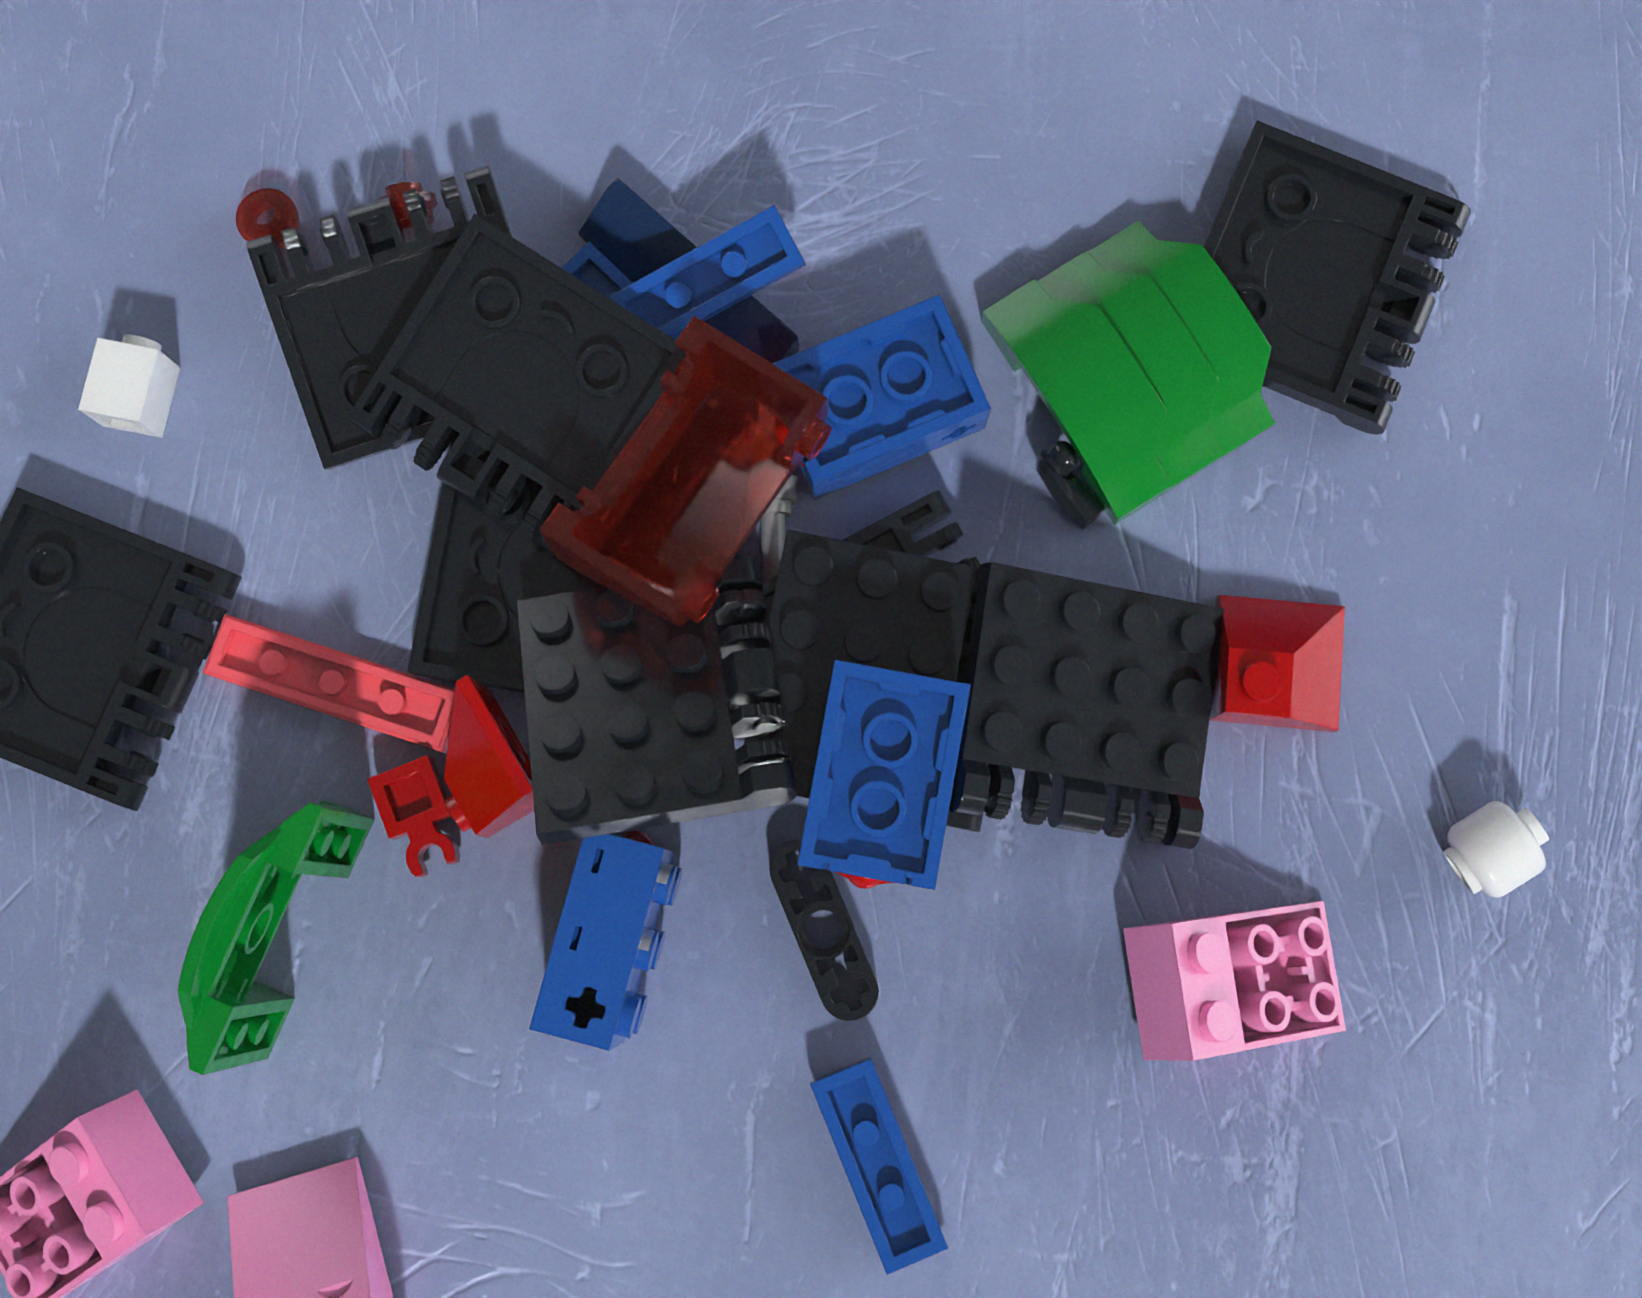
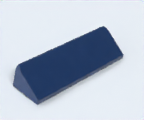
(643, 241)

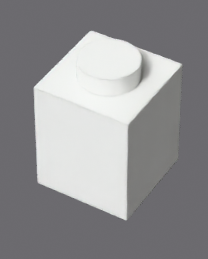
(130, 385)

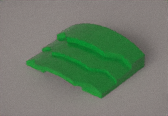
(1139, 362)
(224, 1009)

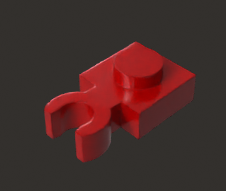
(412, 805)

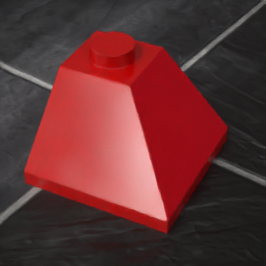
(1279, 663)
(485, 763)

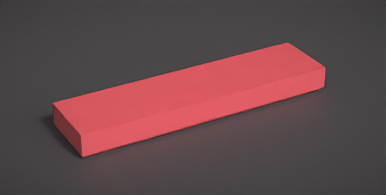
(332, 682)

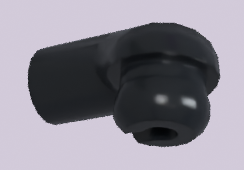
(1067, 490)

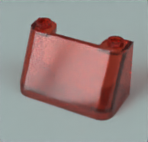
(692, 477)

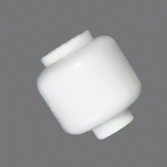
(1496, 849)

